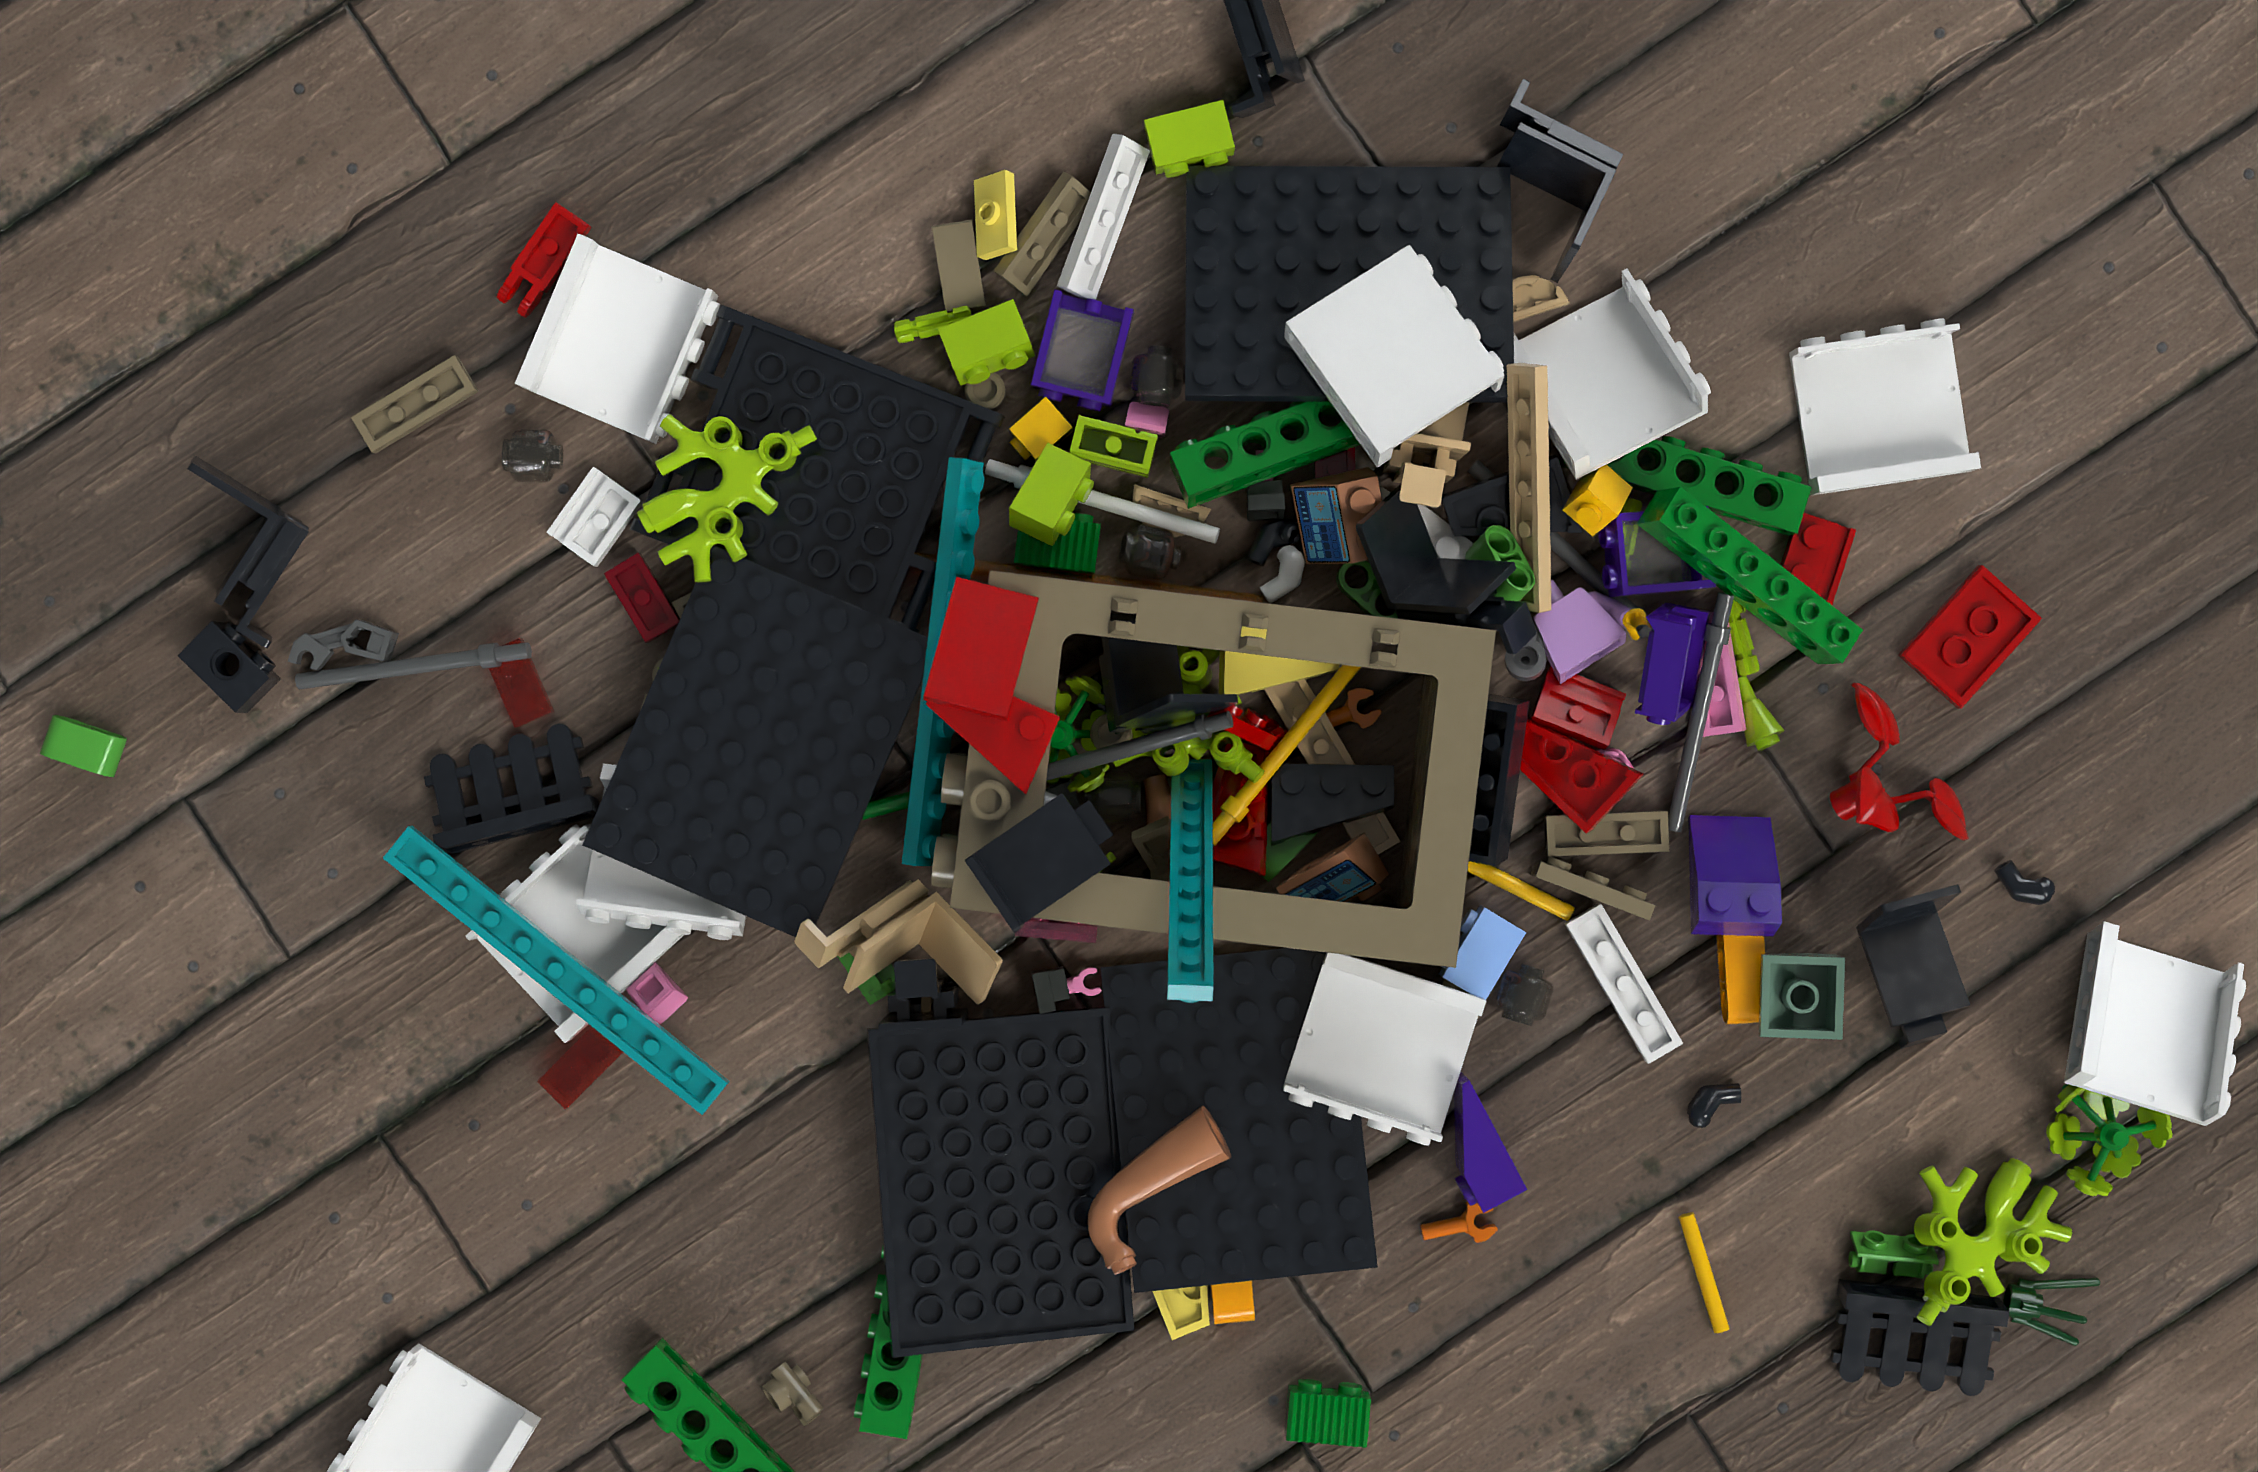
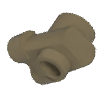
(789, 1388)

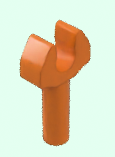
(1349, 710)
(1460, 1224)

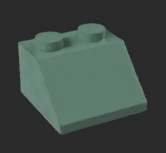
(1802, 996)

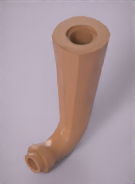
(1176, 1155)

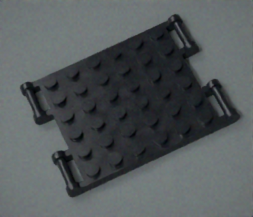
(856, 493)

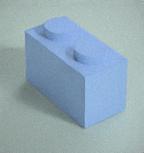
(1483, 951)

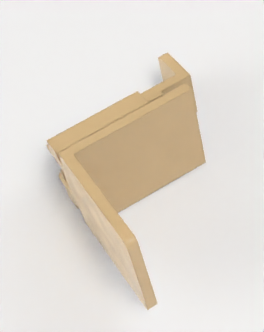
(1439, 447)
(897, 926)

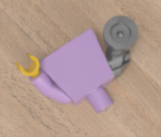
(1574, 634)

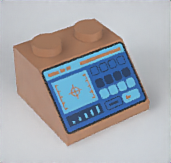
(1329, 513)
(1339, 874)

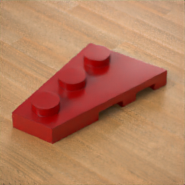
(1009, 745)
(1575, 776)
(1245, 842)

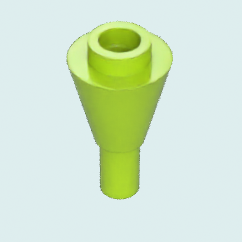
(1761, 725)

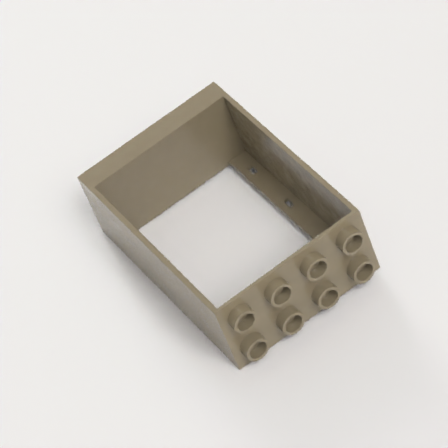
(1442, 786)

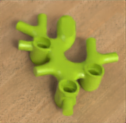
(713, 508)
(1236, 759)
(2002, 1235)

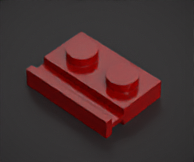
(1819, 554)
(1578, 708)

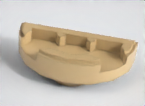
(1535, 296)
(1169, 504)

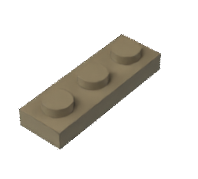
(1044, 234)
(414, 404)
(1612, 835)
(1594, 887)

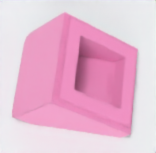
(1147, 418)
(657, 994)

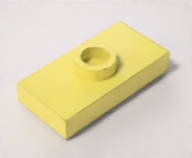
(995, 215)

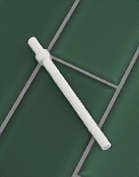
(1116, 505)

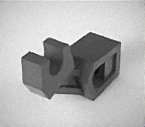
(322, 644)

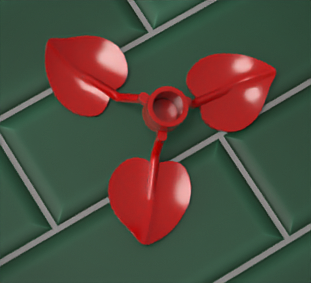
(1866, 795)

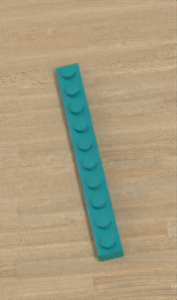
(934, 735)
(1191, 885)
(556, 969)

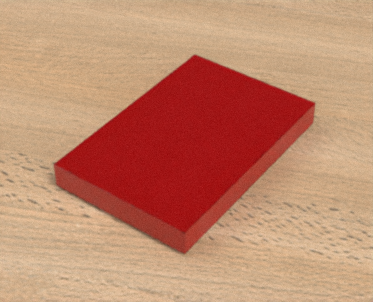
(1970, 636)
(981, 648)

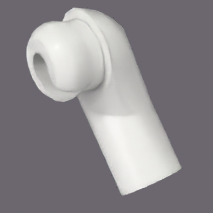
(1289, 574)

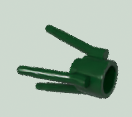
(2025, 1303)

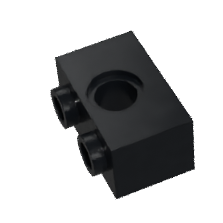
(207, 659)

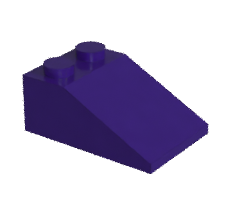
(1733, 876)
(1480, 1155)

